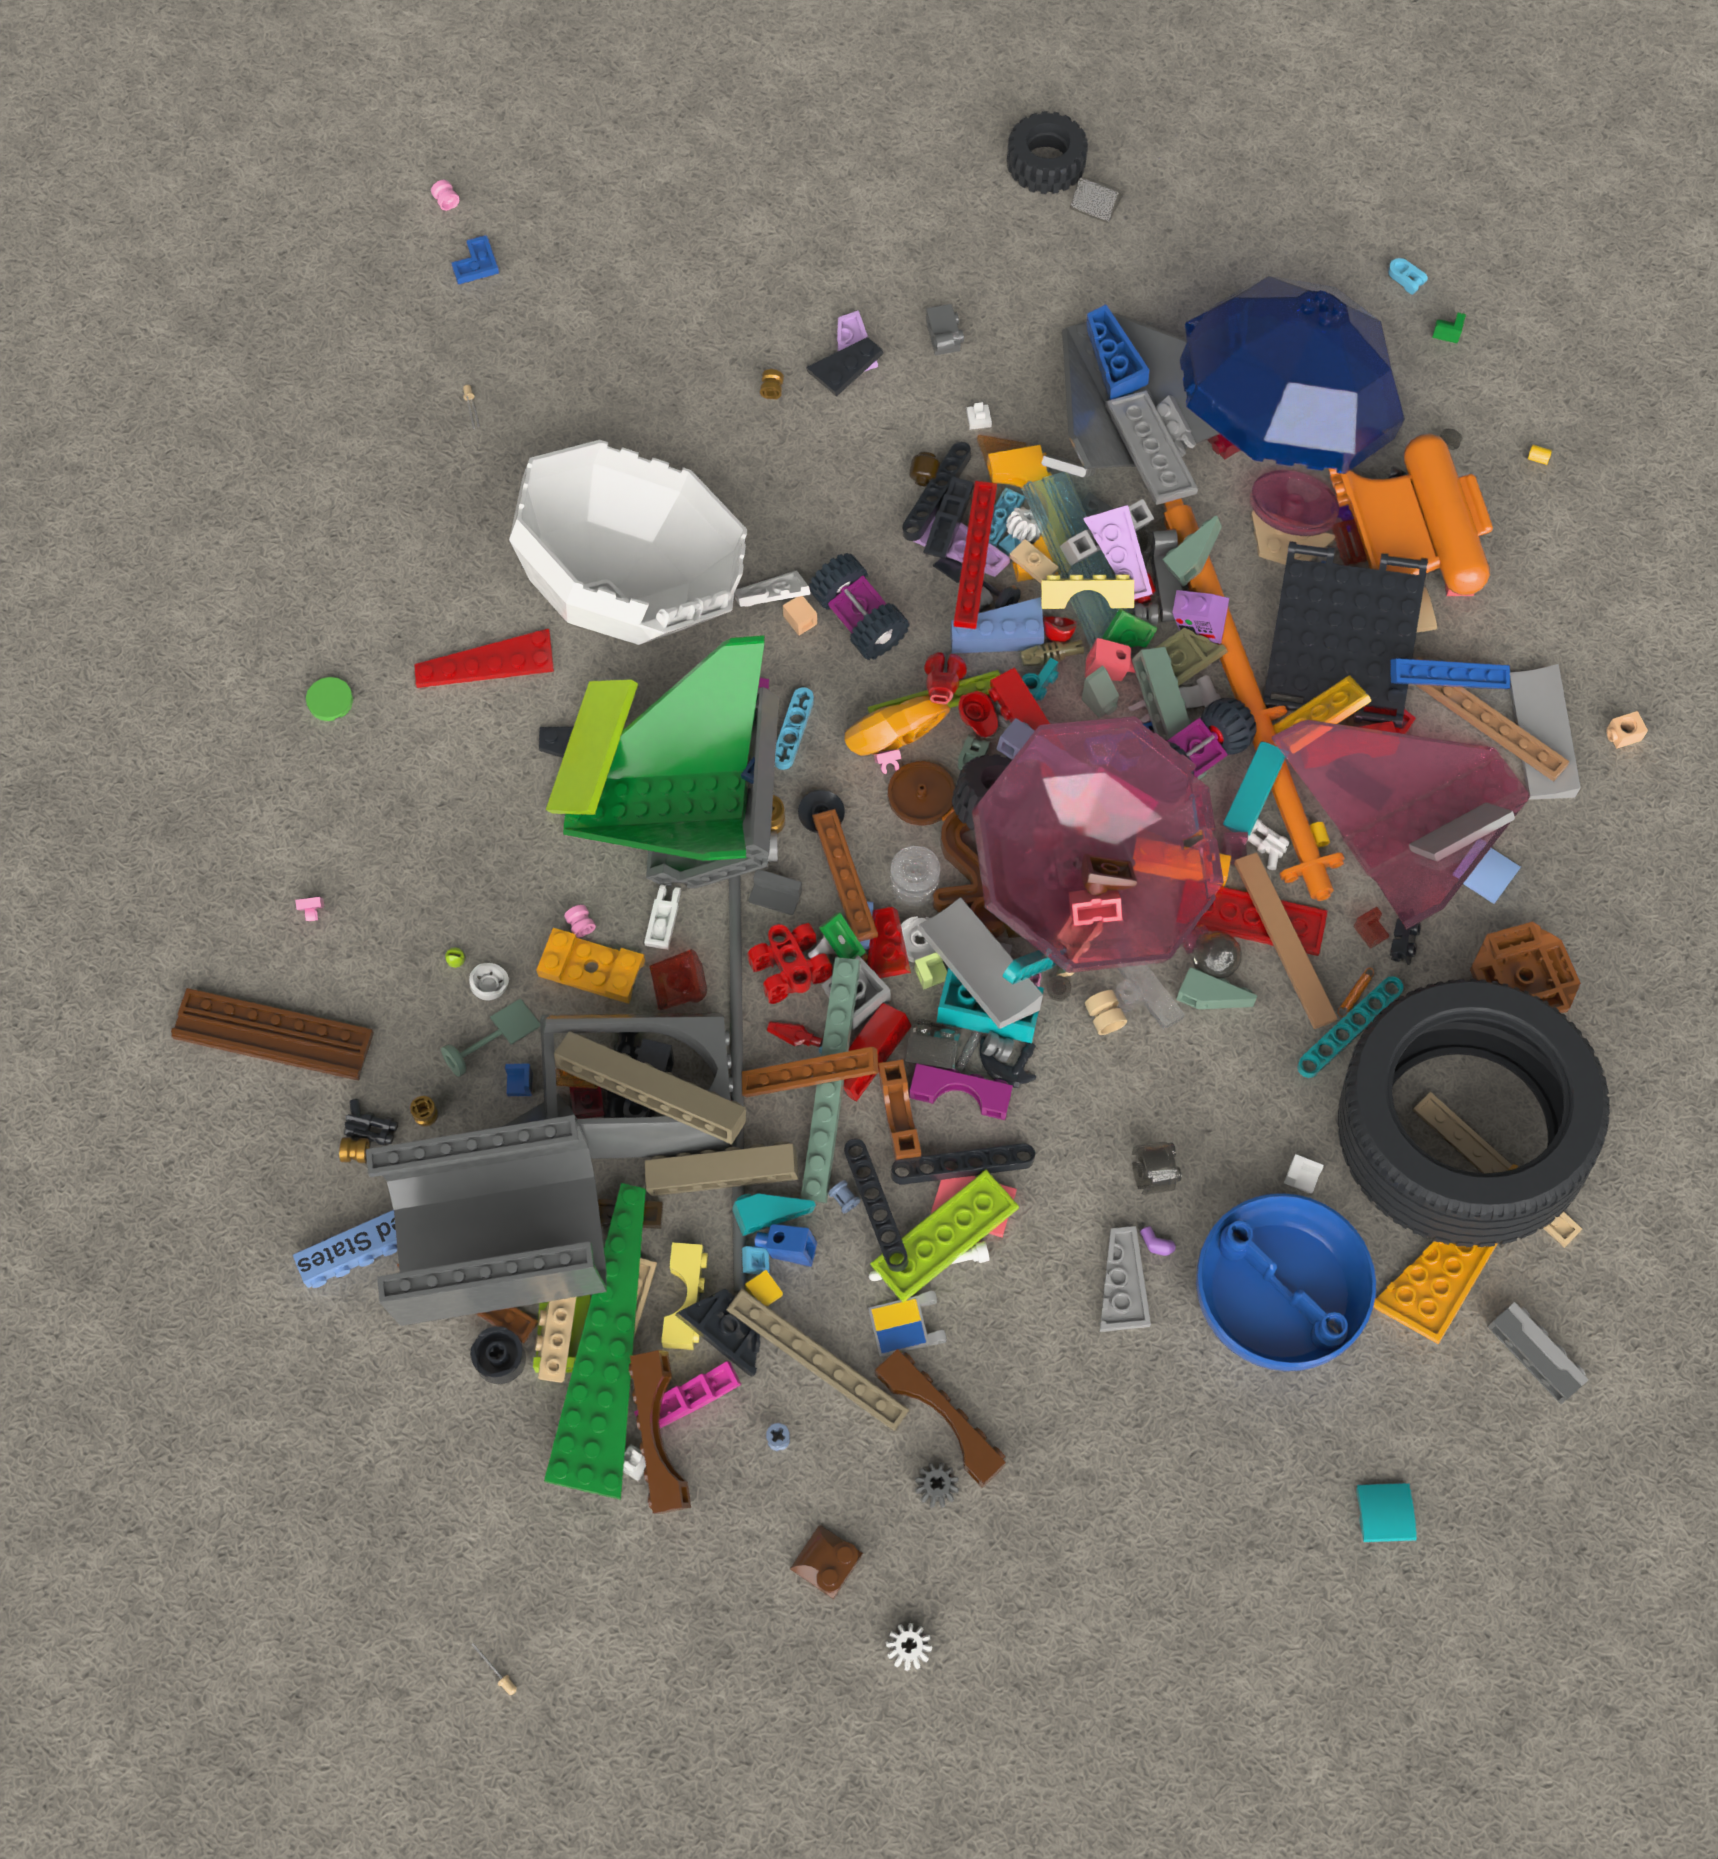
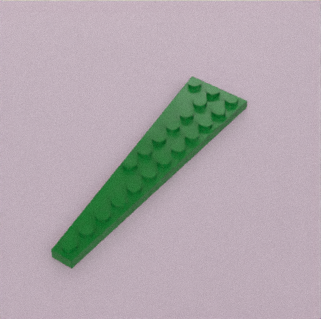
(595, 1411)

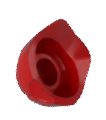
(1059, 628)
(979, 713)

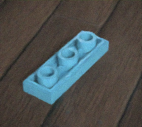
(1004, 507)

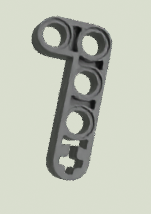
(1164, 582)

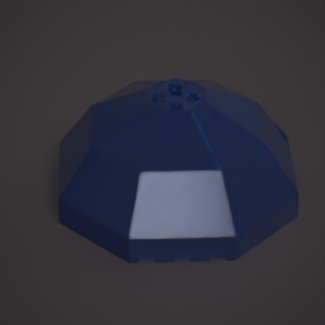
(1293, 375)

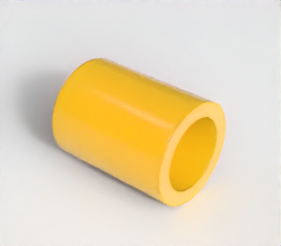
(1539, 454)
(1320, 834)

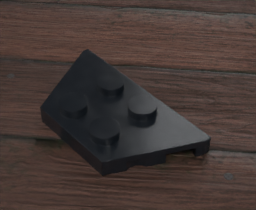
(723, 1330)

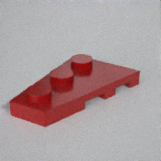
(888, 950)

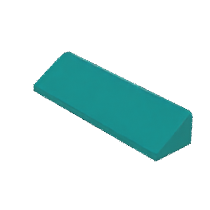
(1254, 788)

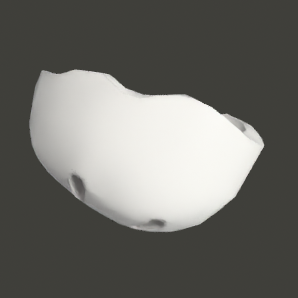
(488, 986)

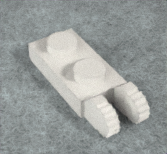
(662, 919)

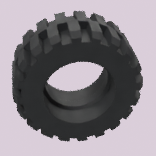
(1044, 173)
(974, 782)

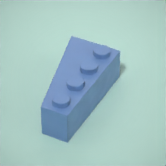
(1002, 629)

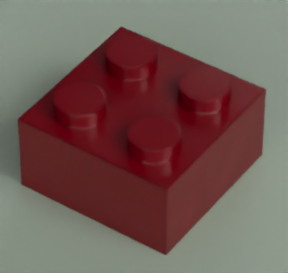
(587, 1102)

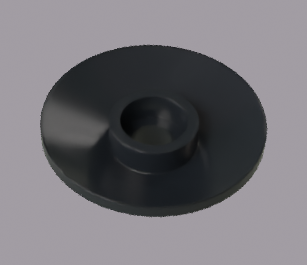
(819, 802)

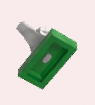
(838, 939)

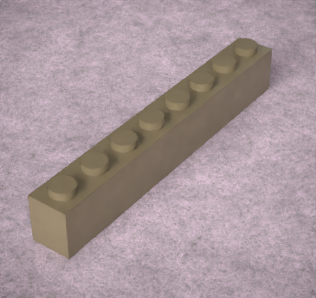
(650, 1087)

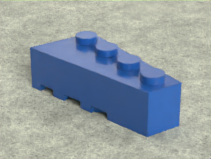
(1117, 358)

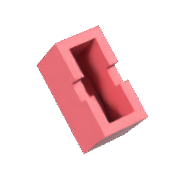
(1089, 908)

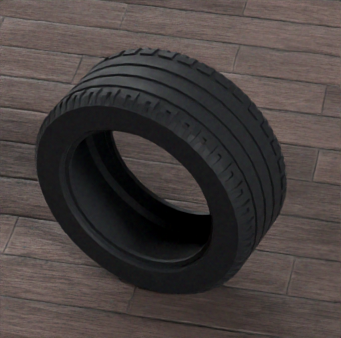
(1505, 1029)

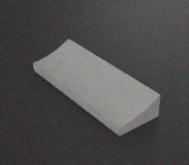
(1542, 712)
(980, 964)

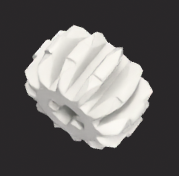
(1023, 525)
(902, 1640)

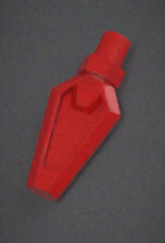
(794, 1034)

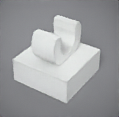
(978, 416)
(634, 1463)

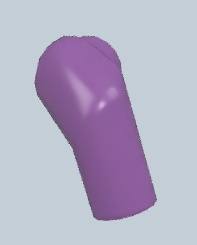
(1157, 1245)

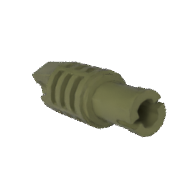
(1056, 650)

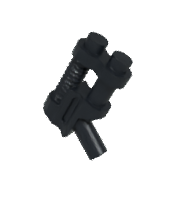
(359, 1125)

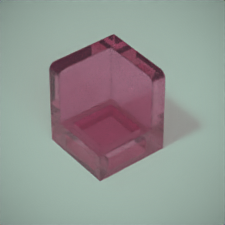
(1234, 845)

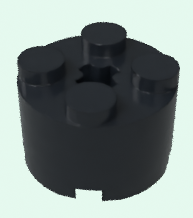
(486, 1348)

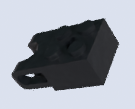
(660, 1057)

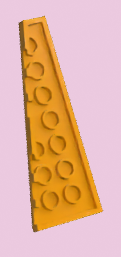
(1434, 1287)

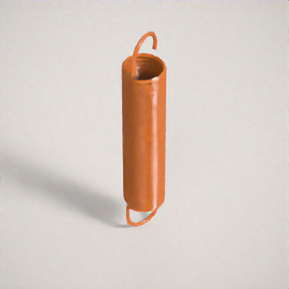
(1356, 992)

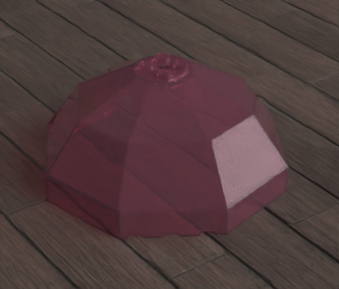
(1106, 794)

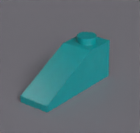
(763, 1210)

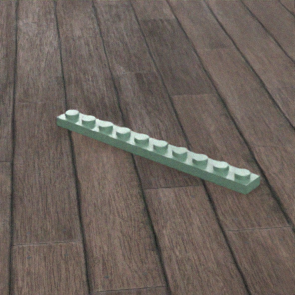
(829, 1094)

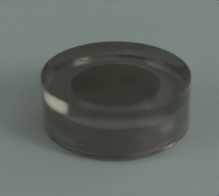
(1451, 438)
(1059, 988)

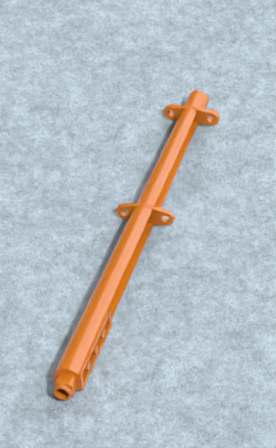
(1246, 690)

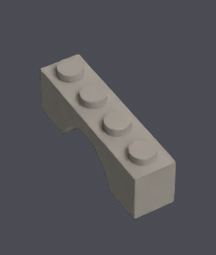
(1084, 543)

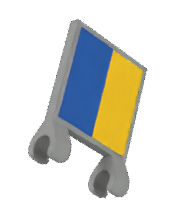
(902, 1325)

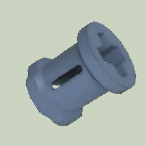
(844, 1196)
(779, 1444)

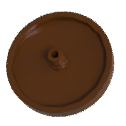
(921, 793)

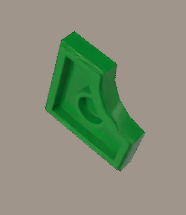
(1129, 630)

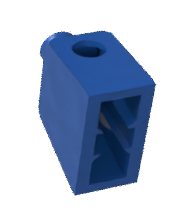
(788, 1244)

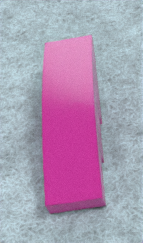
(697, 1393)

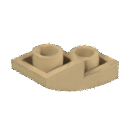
(1426, 617)

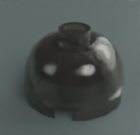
(1217, 954)

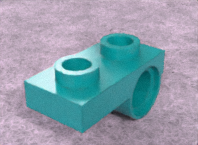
(1040, 682)

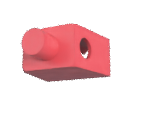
(1112, 656)

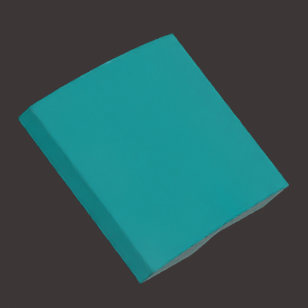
(1386, 1512)

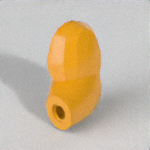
(894, 726)

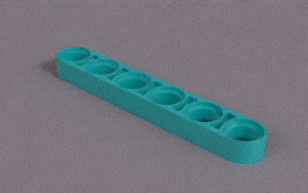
(1027, 966)
(1348, 1025)

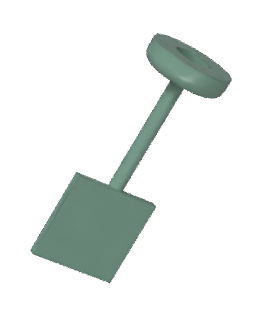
(512, 1021)

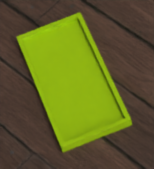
(591, 747)

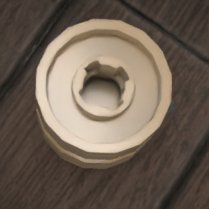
(1107, 1015)

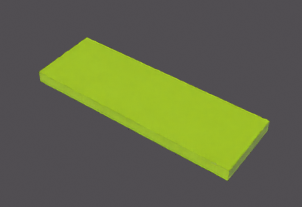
(947, 1234)

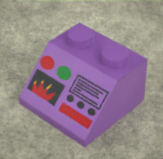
(1201, 613)

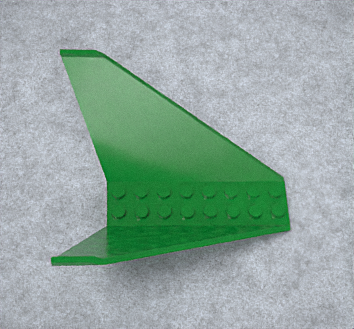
(682, 762)

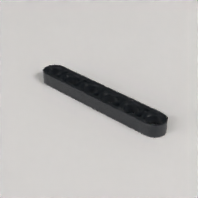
(933, 489)
(961, 1158)
(878, 1203)

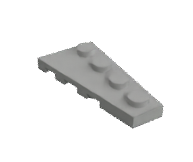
(1124, 1287)

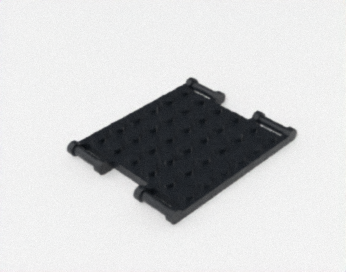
(1343, 625)

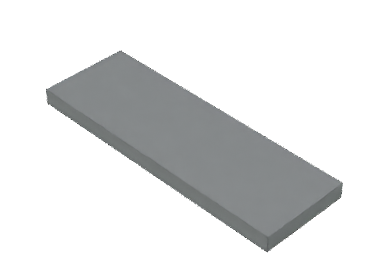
(1151, 447)

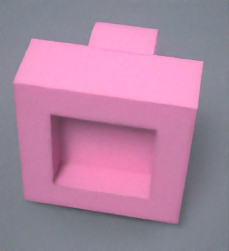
(886, 757)
(310, 906)

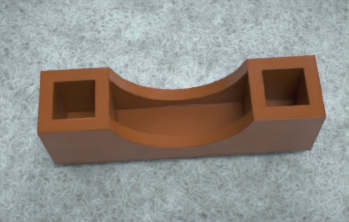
(898, 1110)

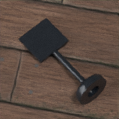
(952, 569)

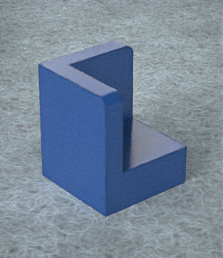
(519, 1079)

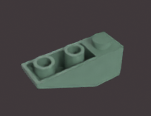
(1190, 556)
(1212, 993)

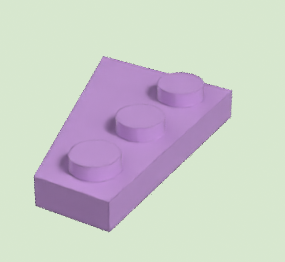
(851, 331)

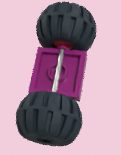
(1221, 731)

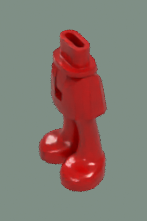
(943, 685)

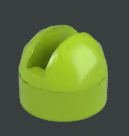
(454, 961)

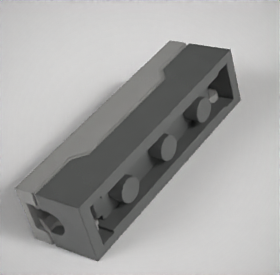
(1538, 1353)

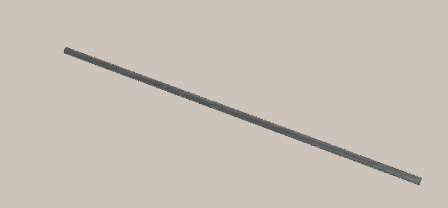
(736, 1026)

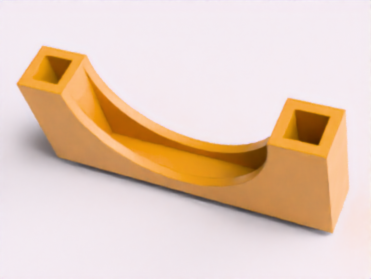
(1018, 468)

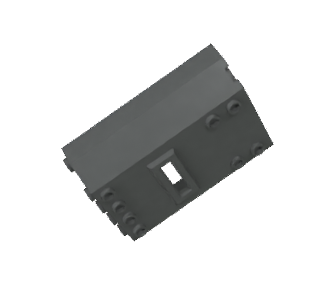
(696, 873)

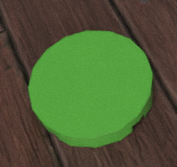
(329, 698)

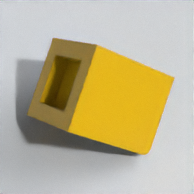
(764, 1288)

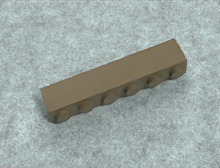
(721, 1169)

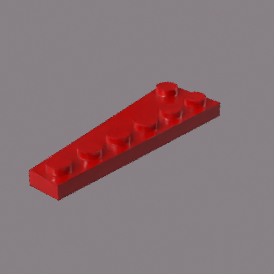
(501, 659)

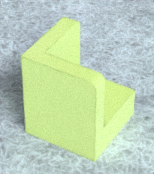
(930, 970)

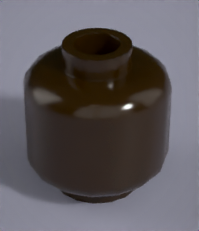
(924, 468)

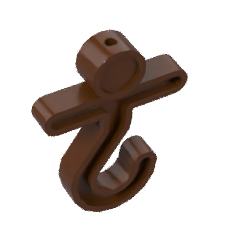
(968, 865)

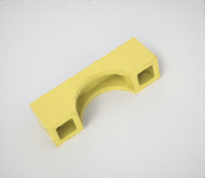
(1117, 590)
(686, 1264)

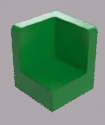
(1448, 330)

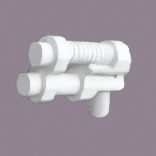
(1273, 844)

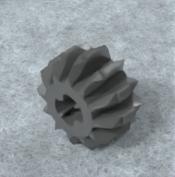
(937, 1494)

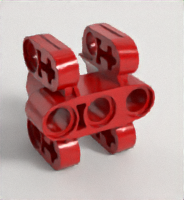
(780, 985)

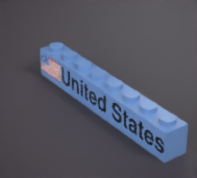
(347, 1250)

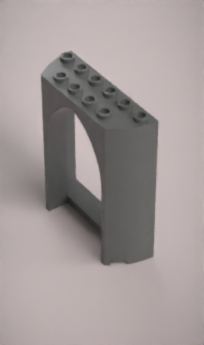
(646, 1134)

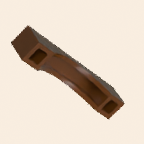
(904, 1379)
(666, 1486)

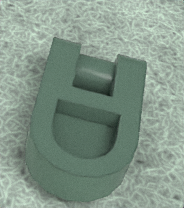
(968, 754)

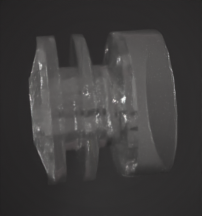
(914, 888)

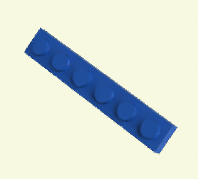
(1450, 674)

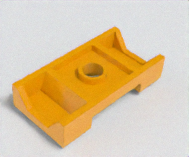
(566, 960)

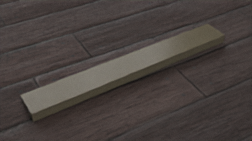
(818, 1360)

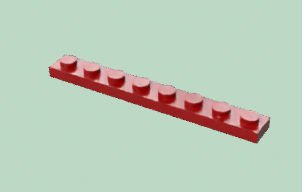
(975, 555)

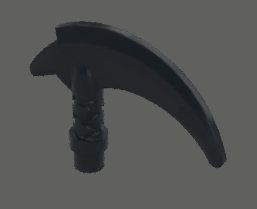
(1014, 1074)

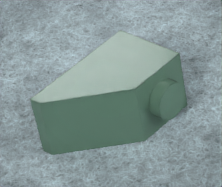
(1100, 693)

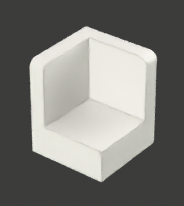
(1303, 1174)

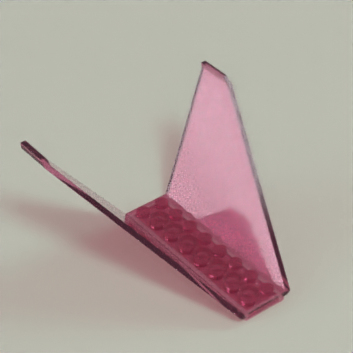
(1393, 791)

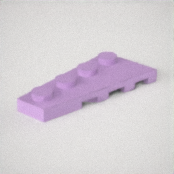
(1119, 543)
(995, 561)

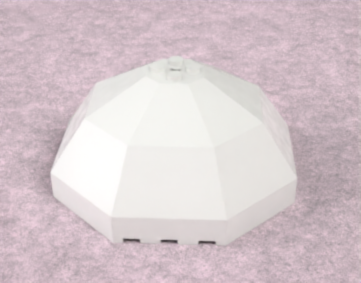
(626, 542)

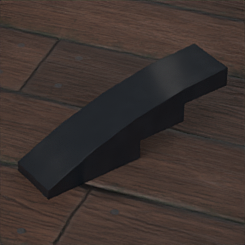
(949, 517)

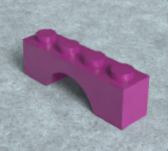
(990, 1095)

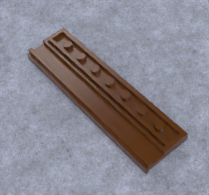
(272, 1034)

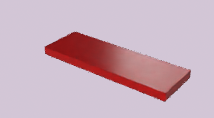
(1237, 916)

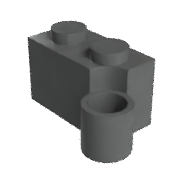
(943, 329)

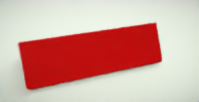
(882, 1032)

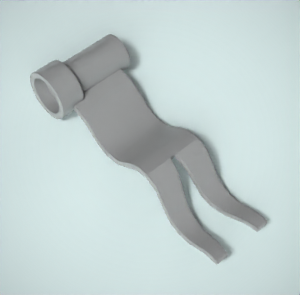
(1194, 696)

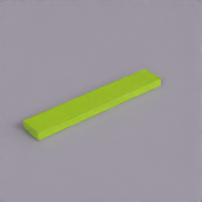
(976, 683)

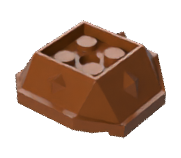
(1530, 953)

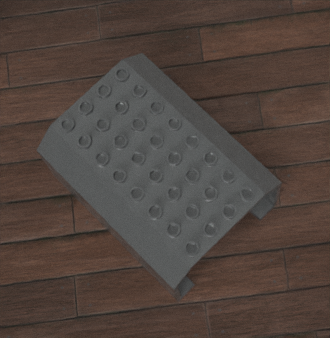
(491, 1220)

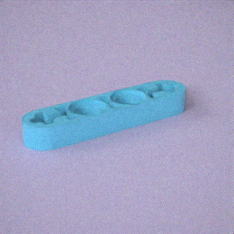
(793, 728)

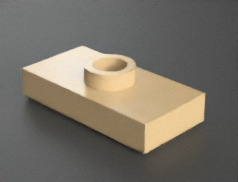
(1033, 561)

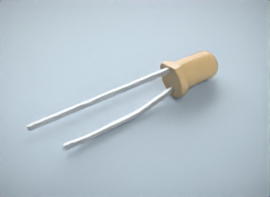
(468, 395)
(505, 1682)

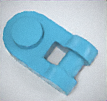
(1401, 270)

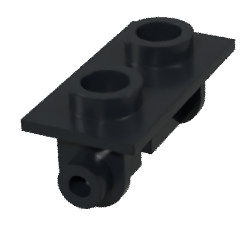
(1405, 947)

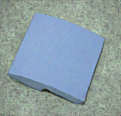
(1492, 875)

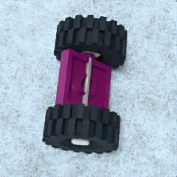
(870, 620)

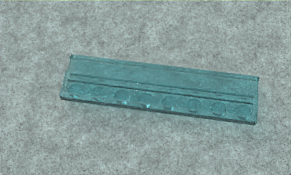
(1059, 519)

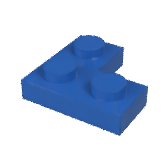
(479, 265)

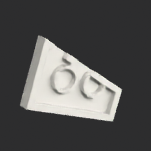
(773, 589)

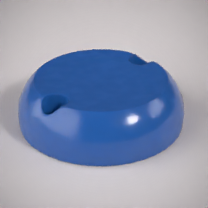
(1285, 1282)

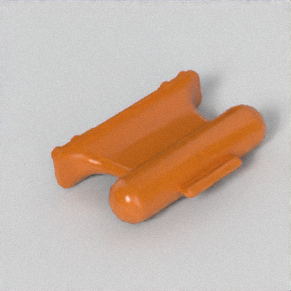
(1422, 515)

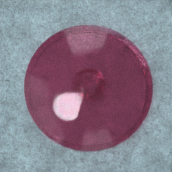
(1294, 503)

